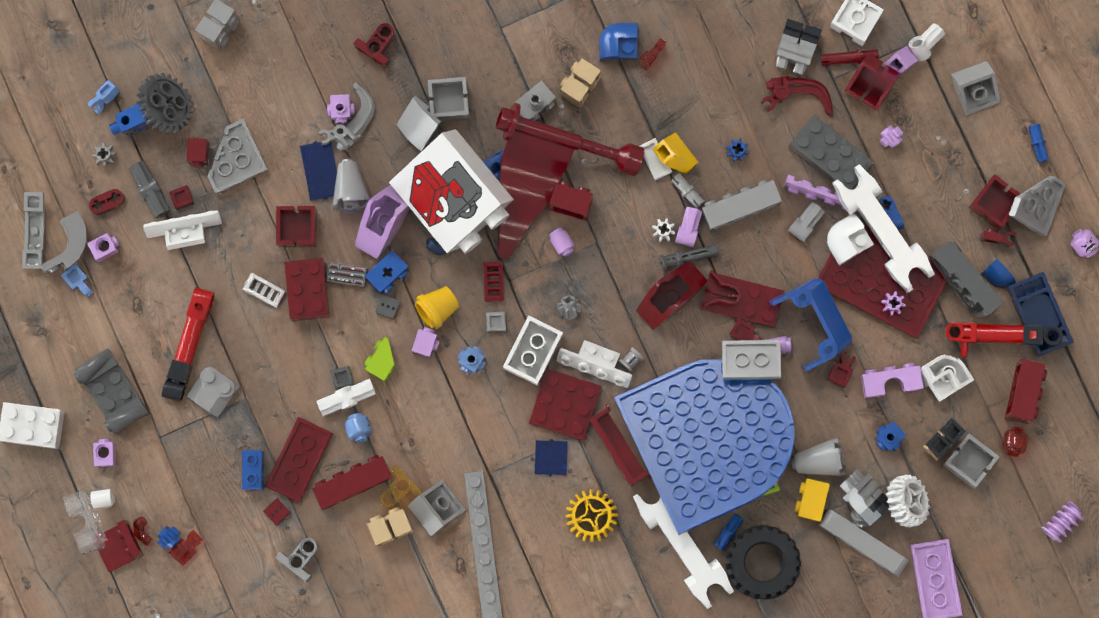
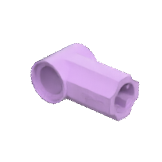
(688, 230)

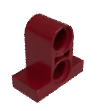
(377, 39)

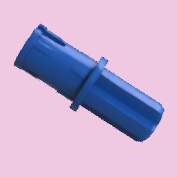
(1038, 143)
(728, 532)

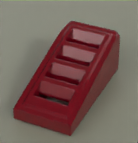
(490, 298)

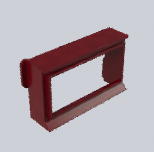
(618, 447)

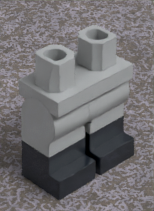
(794, 53)
(865, 496)

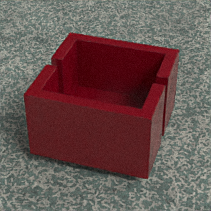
(874, 79)
(571, 201)
(994, 202)
(296, 227)

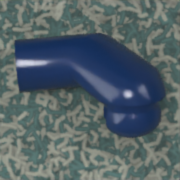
(434, 247)

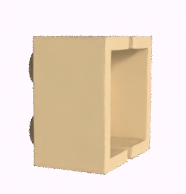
(582, 78)
(381, 531)

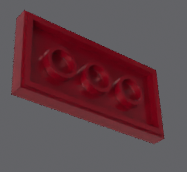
(299, 459)

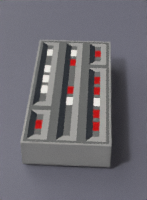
(346, 274)

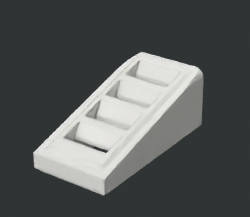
(249, 281)

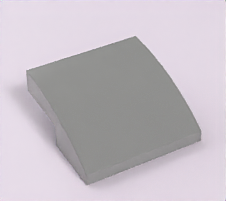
(418, 123)

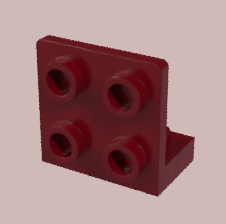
(120, 546)

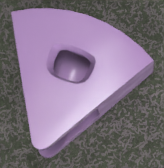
(381, 221)

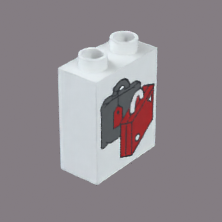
(452, 192)

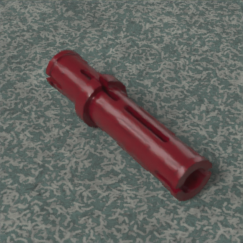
(847, 57)

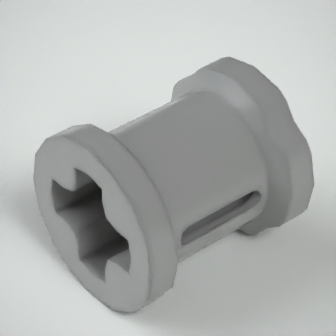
(631, 359)

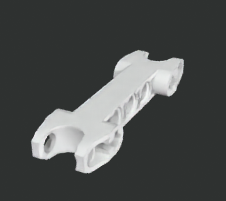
(902, 256)
(701, 572)

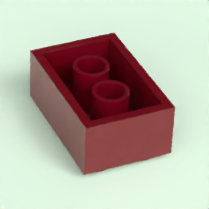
(307, 289)
(1025, 391)

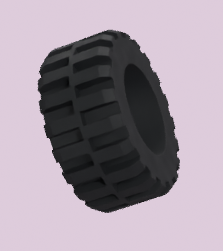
(789, 568)

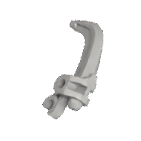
(352, 132)

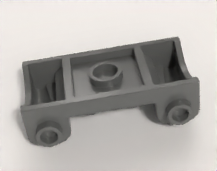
(111, 391)

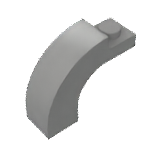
(76, 239)

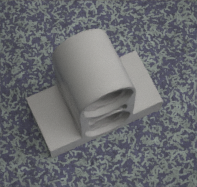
(305, 556)

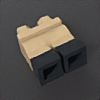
(944, 439)

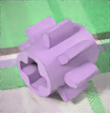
(891, 137)
(889, 306)

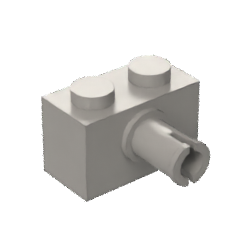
(536, 102)

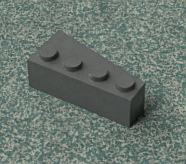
(965, 280)

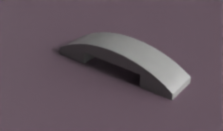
(34, 230)

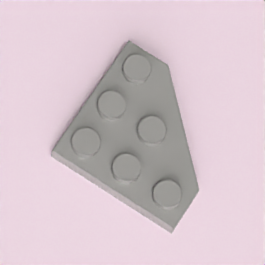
(235, 158)
(1038, 205)

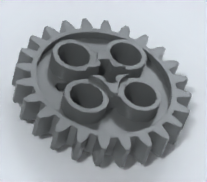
(164, 103)

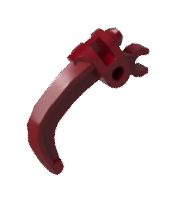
(784, 86)

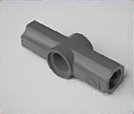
(149, 189)

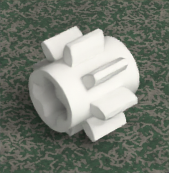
(658, 232)

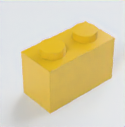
(812, 500)

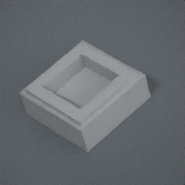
(495, 321)

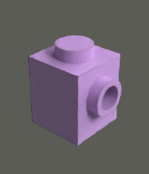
(902, 60)
(425, 342)

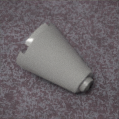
(349, 190)
(821, 459)

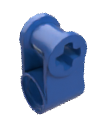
(892, 212)

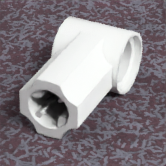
(923, 44)
(102, 499)

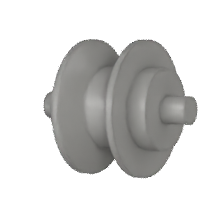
(857, 519)

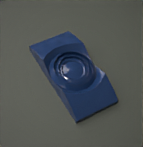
(1038, 306)

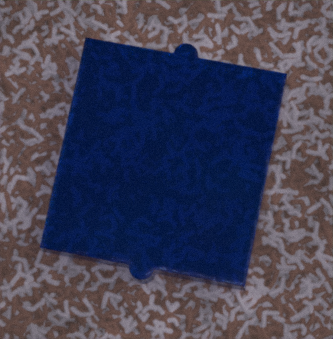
(551, 457)

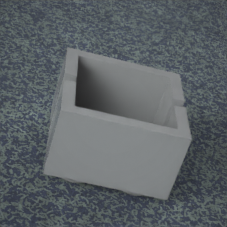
(217, 29)
(449, 98)
(970, 460)

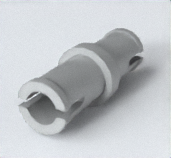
(687, 191)

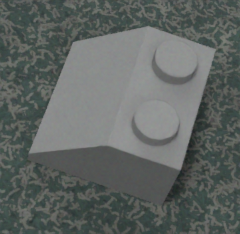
(976, 88)
(436, 507)

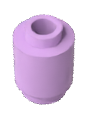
(562, 242)

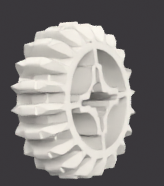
(908, 501)

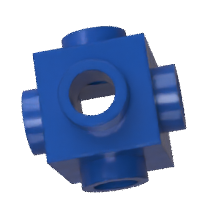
(896, 436)

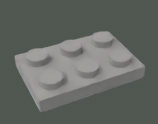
(751, 359)

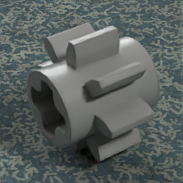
(108, 158)
(569, 307)

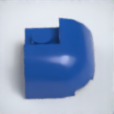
(618, 42)

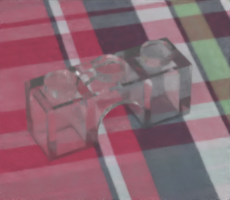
(91, 536)

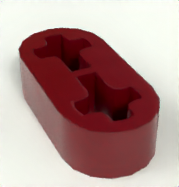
(104, 198)

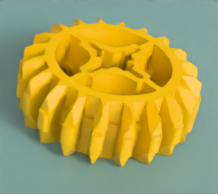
(607, 509)

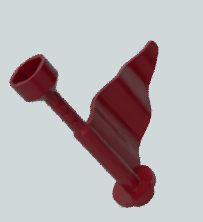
(535, 162)

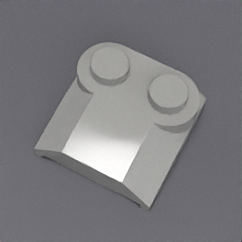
(213, 391)

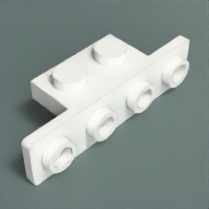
(183, 230)
(595, 361)

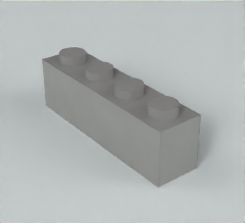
(741, 205)

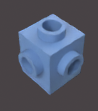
(477, 365)

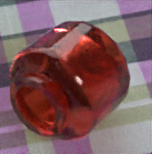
(1015, 442)

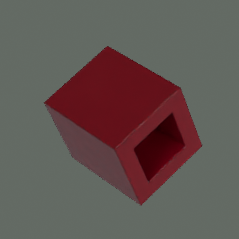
(197, 152)

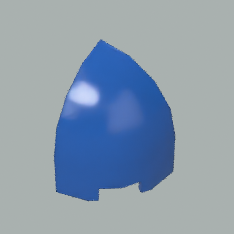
(998, 275)

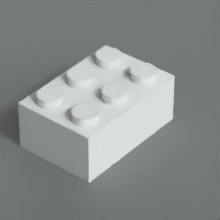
(533, 350)
(31, 425)

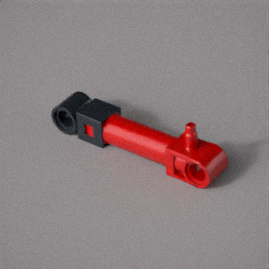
(1001, 334)
(181, 366)

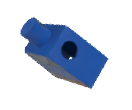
(130, 121)

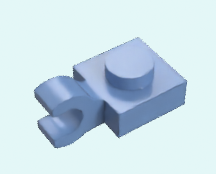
(105, 94)
(76, 279)

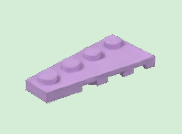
(810, 192)

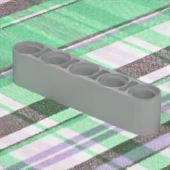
(863, 542)

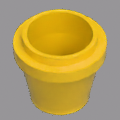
(436, 306)

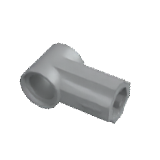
(804, 225)

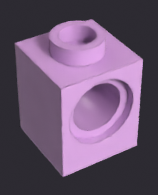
(95, 247)
(110, 460)

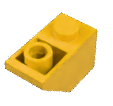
(675, 154)

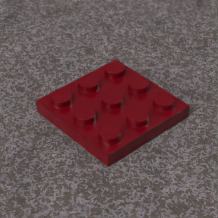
(565, 404)

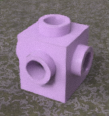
(338, 102)

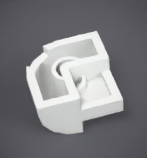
(848, 239)
(945, 376)

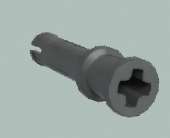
(679, 259)

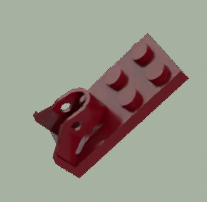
(741, 299)

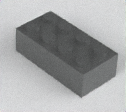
(829, 152)

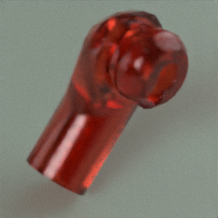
(139, 531)

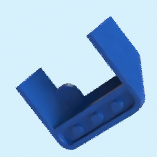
(817, 294)

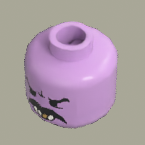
(1084, 243)

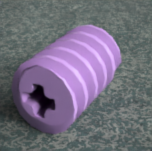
(1063, 521)

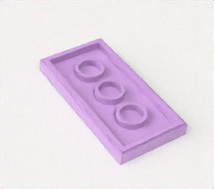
(936, 579)

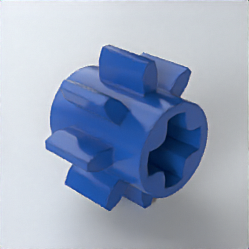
(742, 148)
(168, 537)

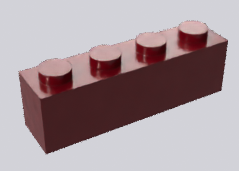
(352, 483)

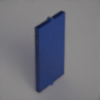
(319, 169)

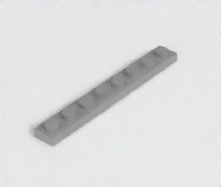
(483, 545)

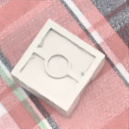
(857, 19)

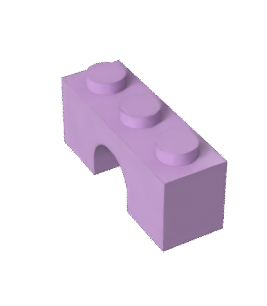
(908, 376)

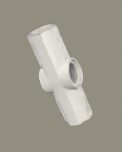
(346, 397)

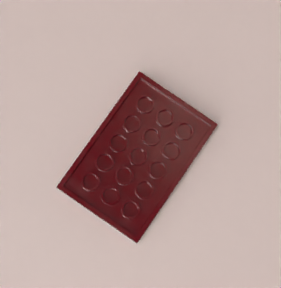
(866, 282)

